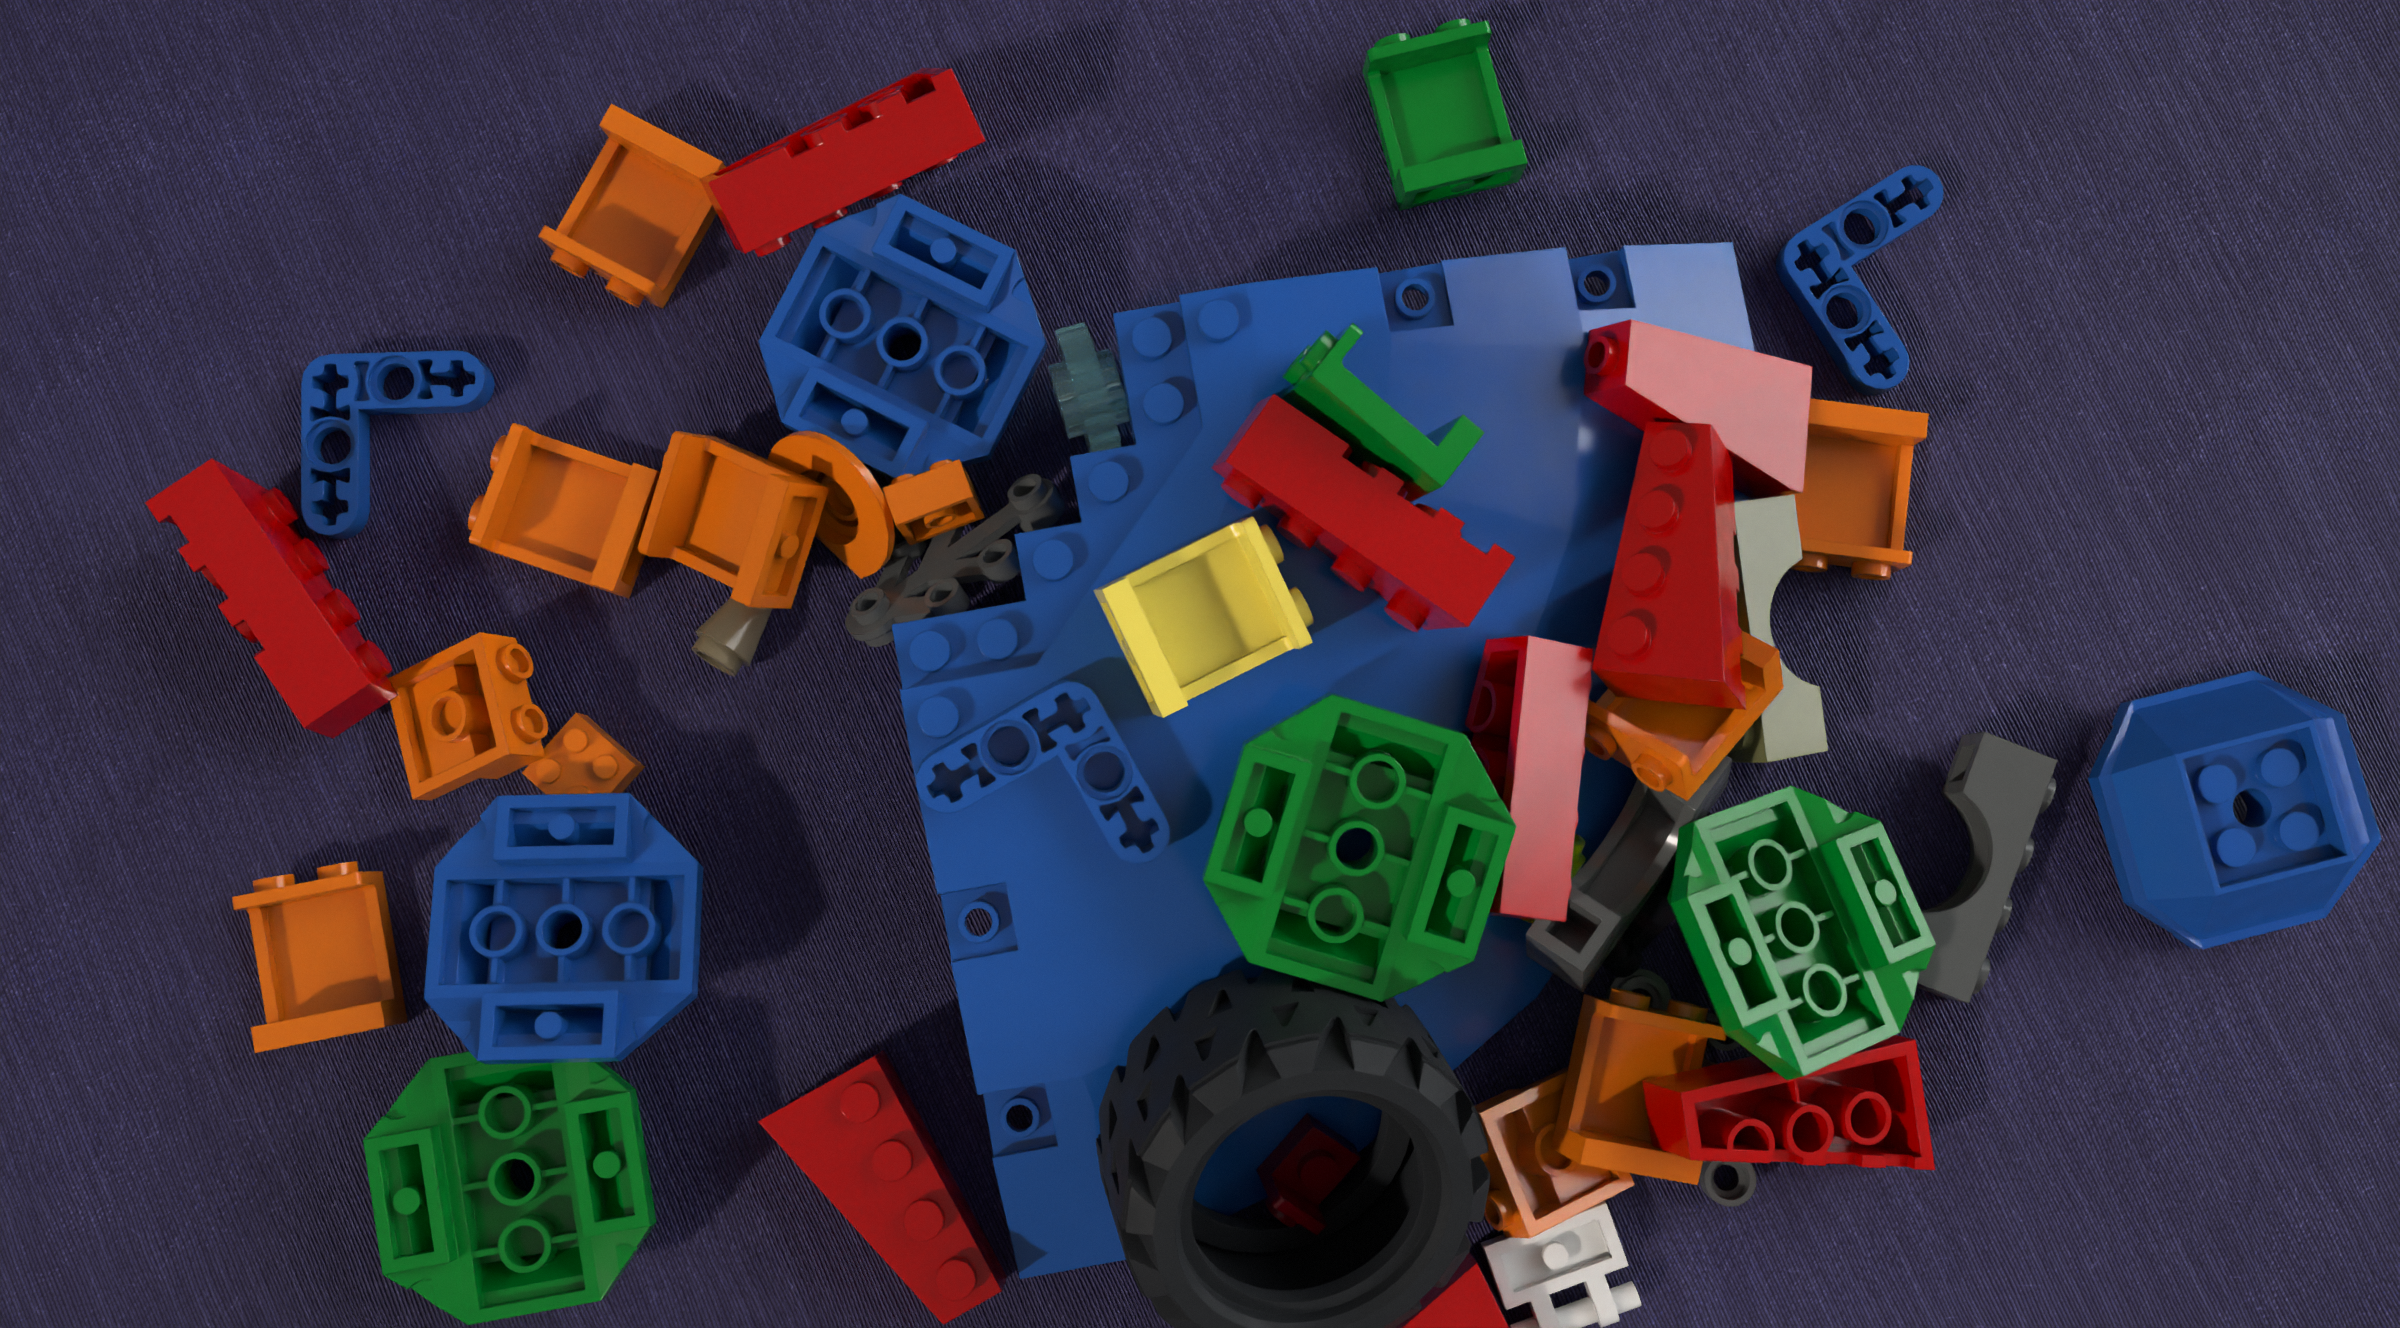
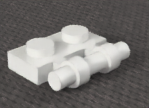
(1559, 1258)

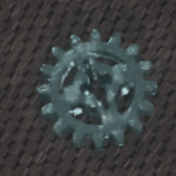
(1088, 389)

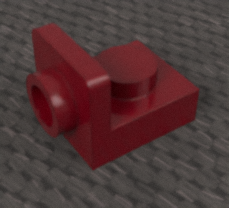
(1305, 1172)

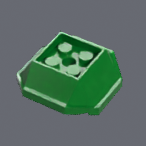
(1416, 893)
(1799, 928)
(460, 1224)

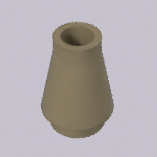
(731, 636)

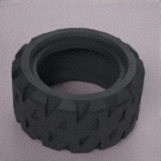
(1244, 1051)

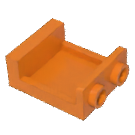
(636, 211)
(1857, 488)
(564, 510)
(733, 518)
(1679, 742)
(323, 956)
(1603, 1096)

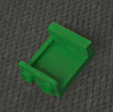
(1441, 114)
(1368, 424)

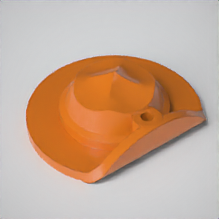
(856, 513)

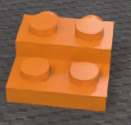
(467, 715)
(1530, 1181)

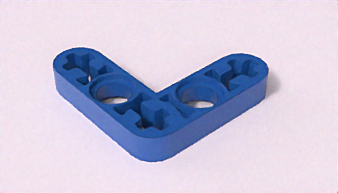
(1838, 257)
(360, 400)
(1074, 750)

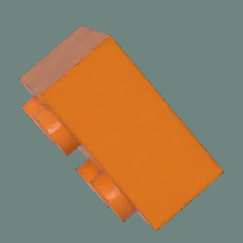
(933, 501)
(583, 761)

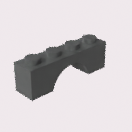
(1998, 796)
(1619, 879)

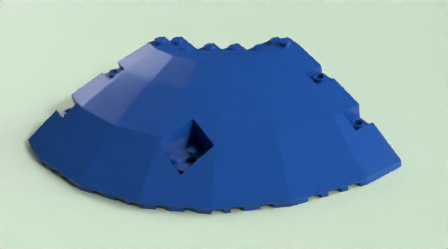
(1102, 944)

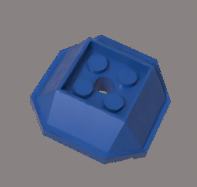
(893, 277)
(2170, 820)
(512, 890)

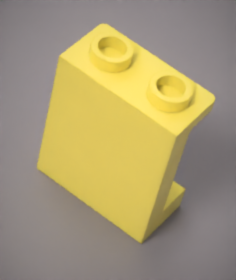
(1205, 614)

